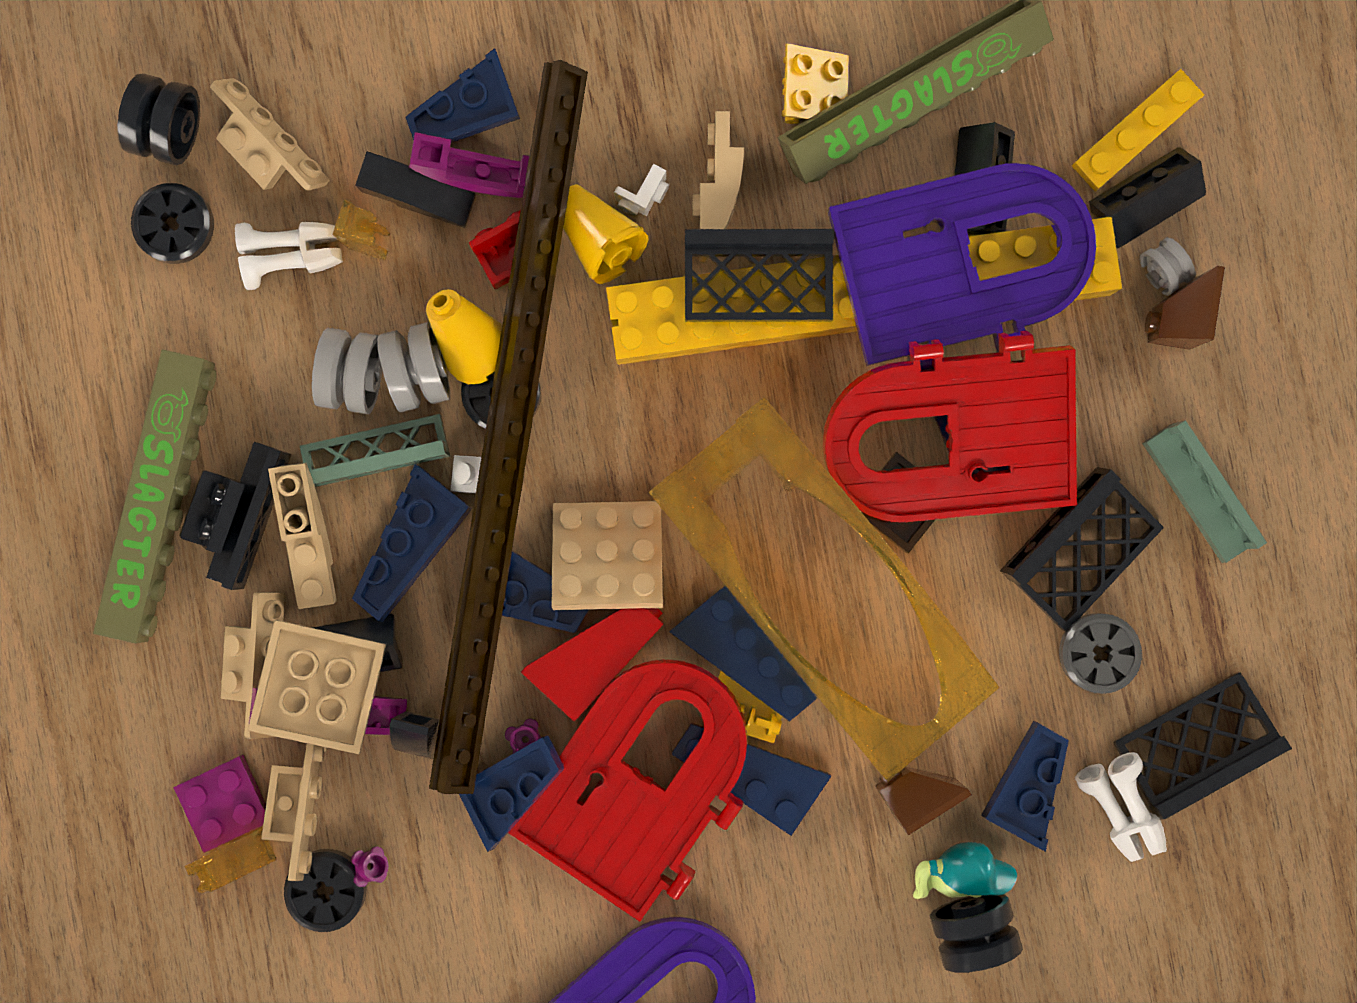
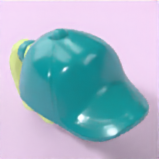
(963, 872)

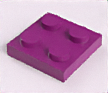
(222, 803)

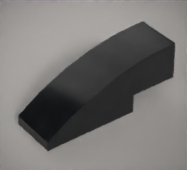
(414, 191)
(414, 734)

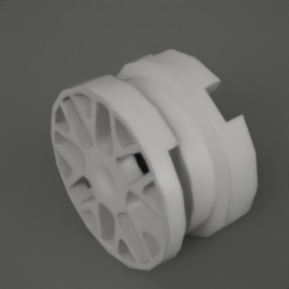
(1168, 266)

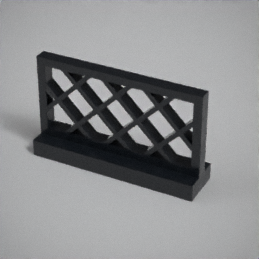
(766, 244)
(1067, 522)
(1221, 772)

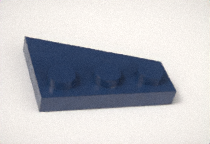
(468, 105)
(530, 597)
(1028, 786)
(510, 789)

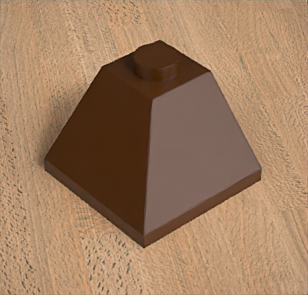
(1188, 314)
(920, 796)

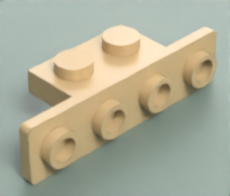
(260, 142)
(246, 652)
(291, 808)

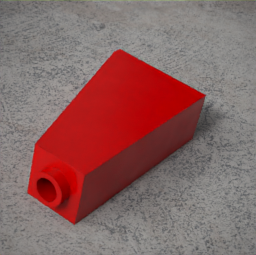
(589, 661)

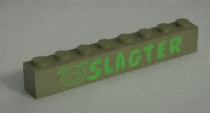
(916, 89)
(155, 497)

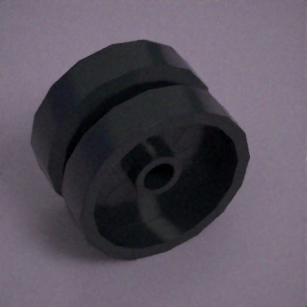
(158, 119)
(976, 933)

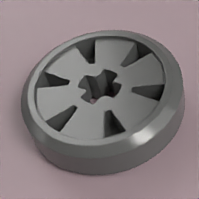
(1123, 653)

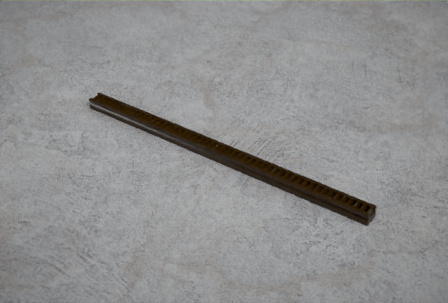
(508, 429)

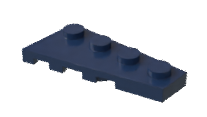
(739, 648)
(768, 782)

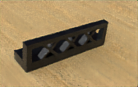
(249, 520)

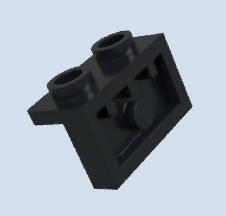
(211, 511)

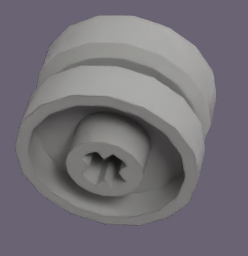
(413, 367)
(346, 371)

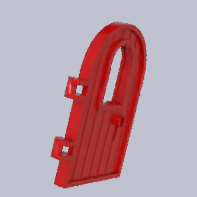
(996, 417)
(629, 822)

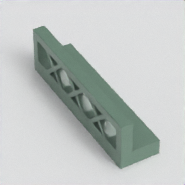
(382, 461)
(1203, 491)

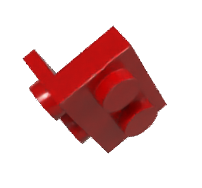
(496, 249)

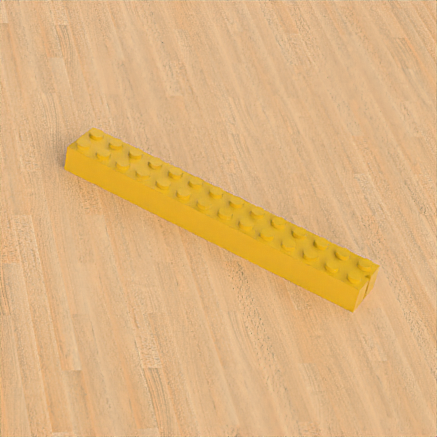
(654, 311)

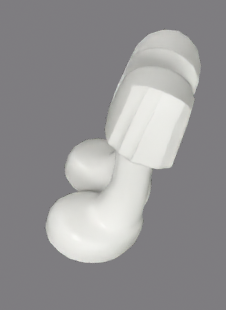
(305, 237)
(1123, 775)

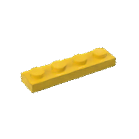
(1138, 130)

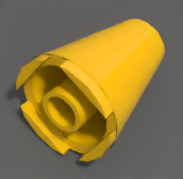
(601, 235)
(465, 336)

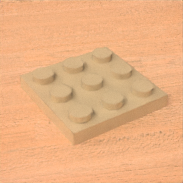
(607, 555)
(317, 687)

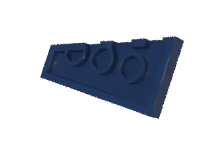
(418, 530)

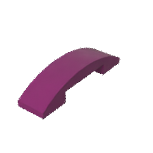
(468, 169)

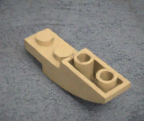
(718, 199)
(305, 534)

